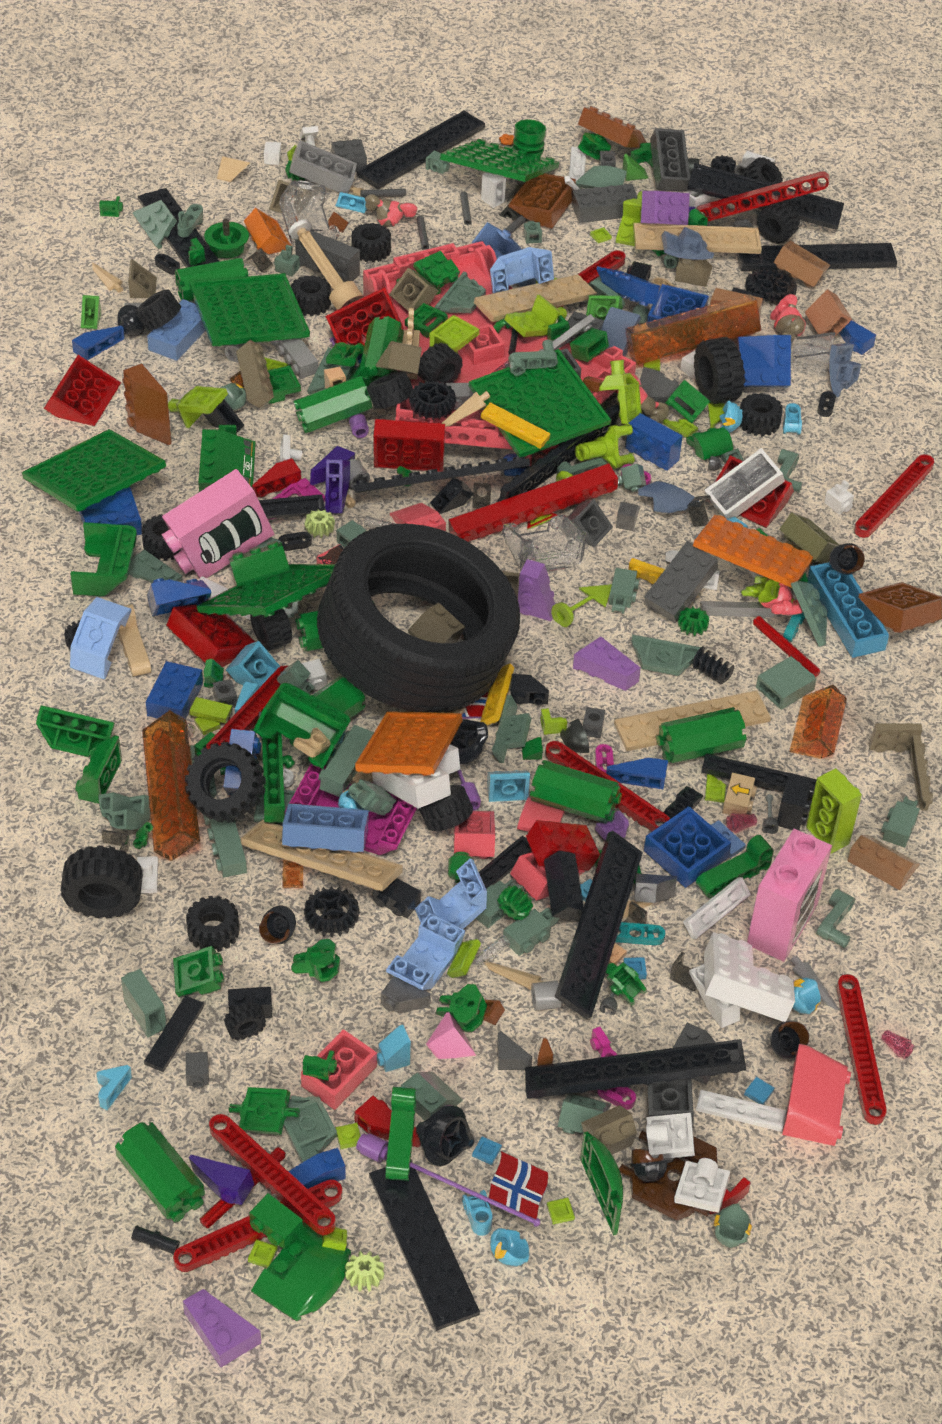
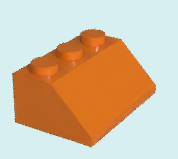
(266, 232)

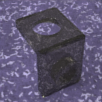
(261, 260)
(478, 501)
(698, 512)
(116, 838)
(636, 915)
(680, 973)

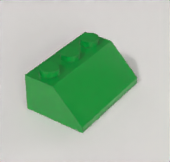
(259, 563)
(100, 770)

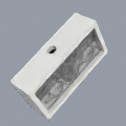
(745, 485)

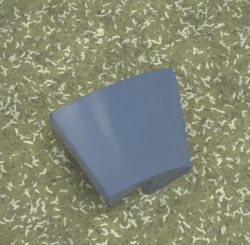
(686, 245)
(615, 325)
(842, 370)
(666, 497)

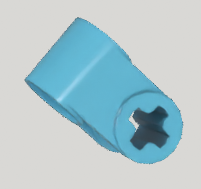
(792, 419)
(477, 1211)

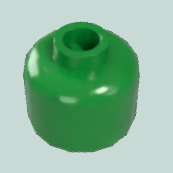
(455, 863)

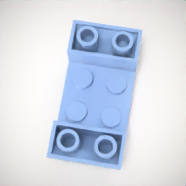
(521, 266)
(96, 637)
(462, 902)
(429, 953)

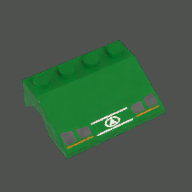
(224, 453)

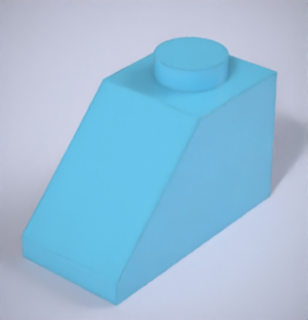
(394, 1050)

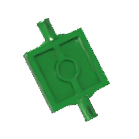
(264, 1110)

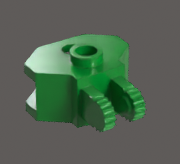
(592, 145)
(317, 960)
(625, 981)
(464, 1007)

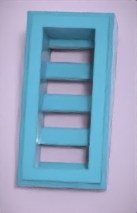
(247, 691)

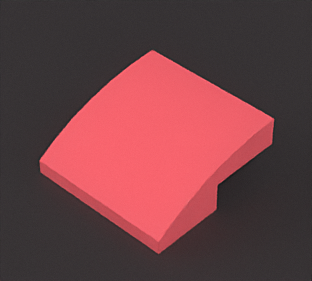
(536, 811)

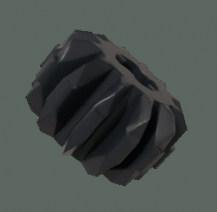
(724, 163)

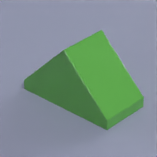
(634, 169)
(90, 312)

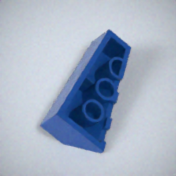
(629, 286)

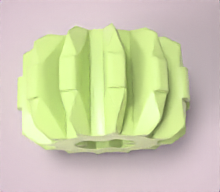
(319, 523)
(364, 1277)

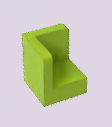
(552, 725)

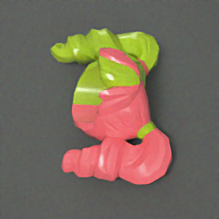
(775, 597)

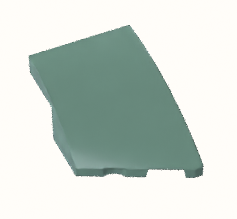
(602, 177)

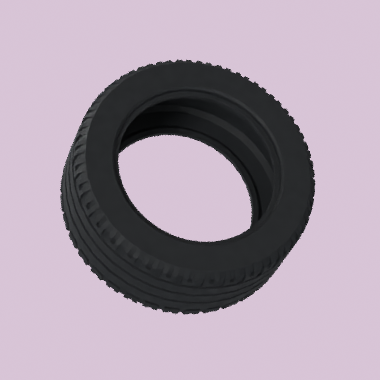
(396, 665)

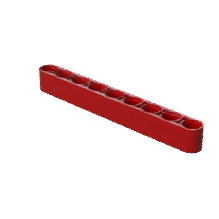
(767, 191)

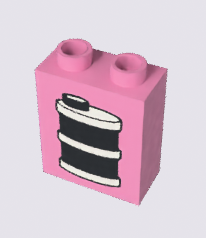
(216, 525)
(788, 894)

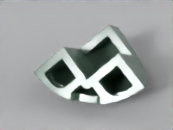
(125, 811)

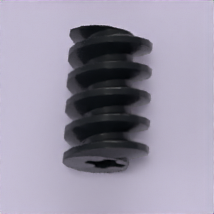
(712, 667)

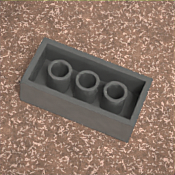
(670, 159)
(601, 202)
(342, 256)
(681, 582)

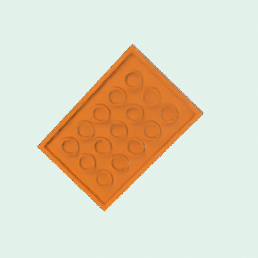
(753, 550)
(409, 743)

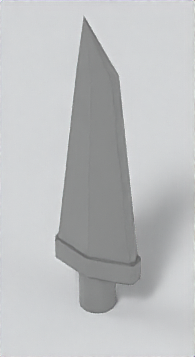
(804, 970)

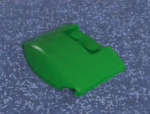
(604, 1178)
(302, 1275)

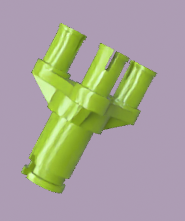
(607, 447)

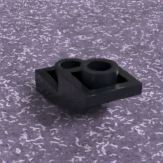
(685, 798)

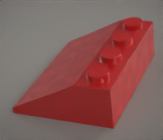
(352, 321)
(82, 393)
(408, 445)
(769, 506)
(208, 635)

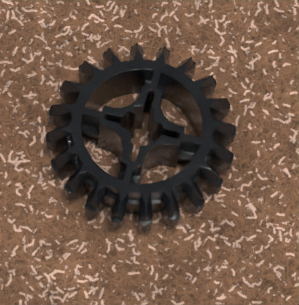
(432, 400)
(333, 917)

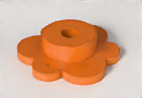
(506, 139)

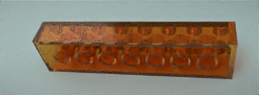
(689, 329)
(166, 765)

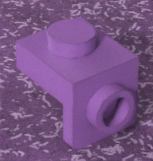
(618, 825)

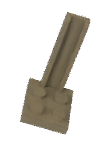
(901, 738)

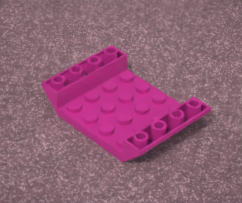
(383, 831)

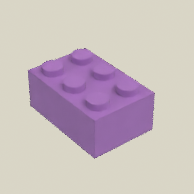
(665, 207)

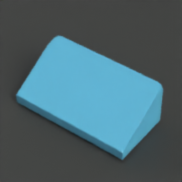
(351, 202)

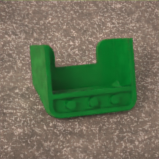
(115, 548)
(295, 716)

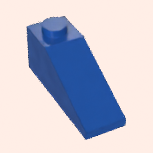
(859, 336)
(94, 342)
(641, 772)
(320, 1168)

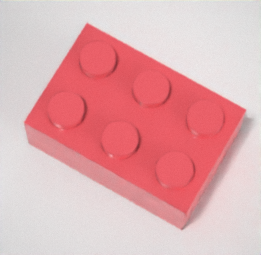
(353, 1067)

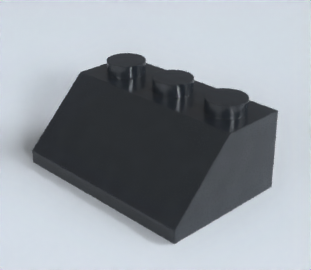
(564, 885)

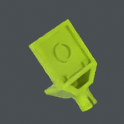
(631, 215)
(537, 321)
(454, 333)
(628, 391)
(196, 402)

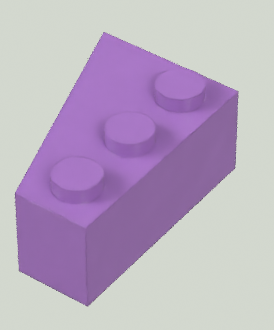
(534, 591)
(607, 663)
(220, 1328)

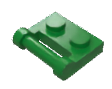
(423, 315)
(341, 354)
(689, 396)

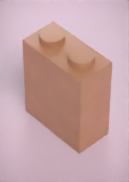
(828, 314)

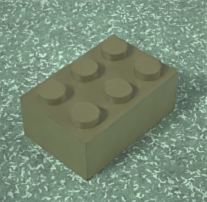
(808, 537)

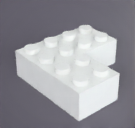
(418, 788)
(735, 980)

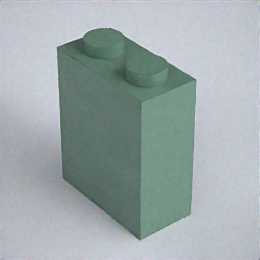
(786, 682)
(143, 1003)

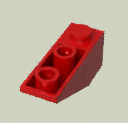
(277, 478)
(375, 1119)

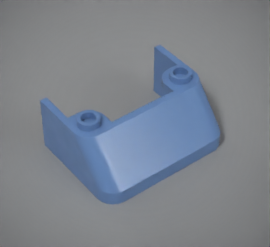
(501, 244)

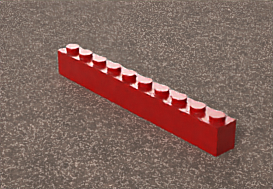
(534, 503)

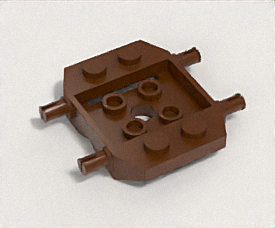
(661, 1193)

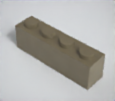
(255, 374)

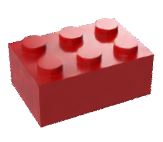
(550, 837)

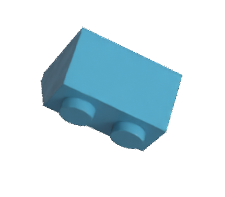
(252, 665)
(508, 785)

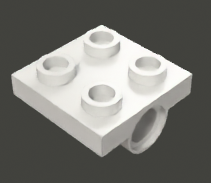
(670, 1135)
(702, 1185)

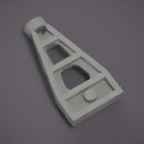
(576, 331)

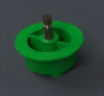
(226, 239)

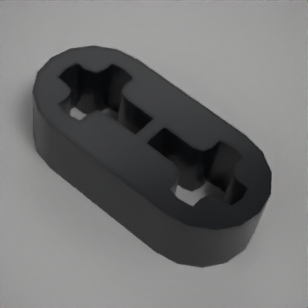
(164, 262)
(829, 404)
(295, 541)

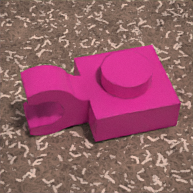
(601, 1043)

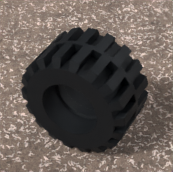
(763, 170)
(778, 222)
(372, 241)
(312, 294)
(158, 310)
(440, 364)
(390, 390)
(761, 414)
(153, 540)
(272, 630)
(448, 811)
(212, 910)

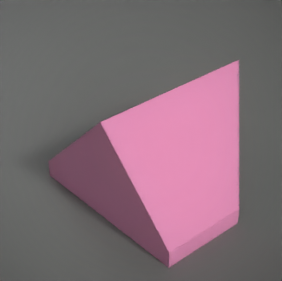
(449, 1040)

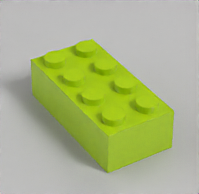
(834, 809)

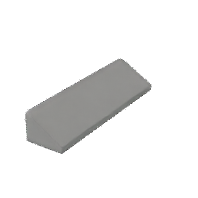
(736, 609)

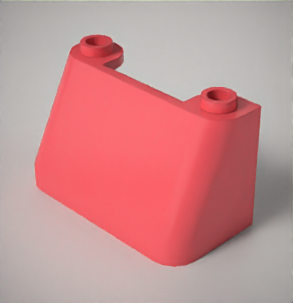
(816, 1097)

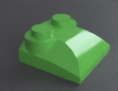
(599, 305)

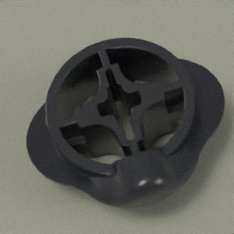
(470, 740)
(445, 1135)

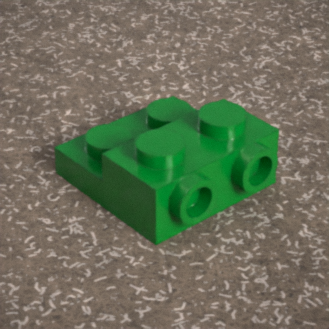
(437, 269)
(283, 383)
(198, 972)

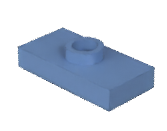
(736, 844)

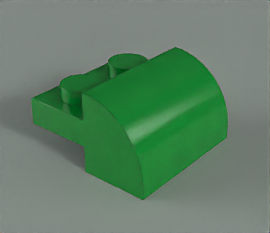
(711, 442)

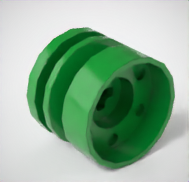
(529, 136)

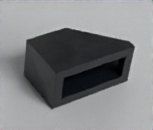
(224, 415)

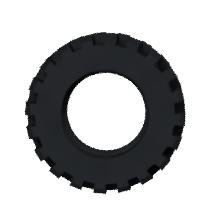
(719, 370)
(207, 765)
(101, 882)

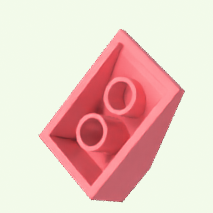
(420, 515)
(476, 835)
(532, 876)

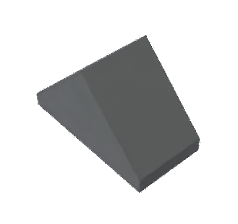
(511, 1055)

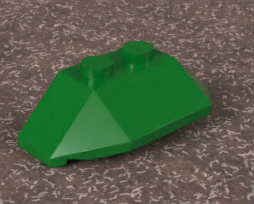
(72, 731)

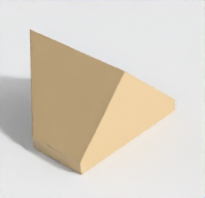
(230, 168)

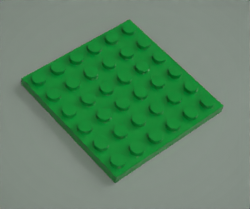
(500, 160)
(249, 309)
(546, 398)
(93, 470)
(270, 593)

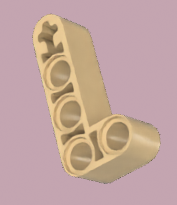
(133, 646)

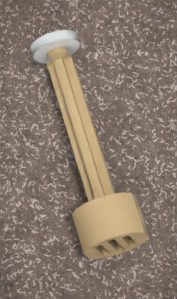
(343, 292)

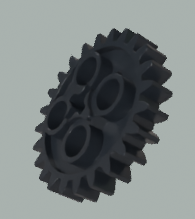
(770, 284)

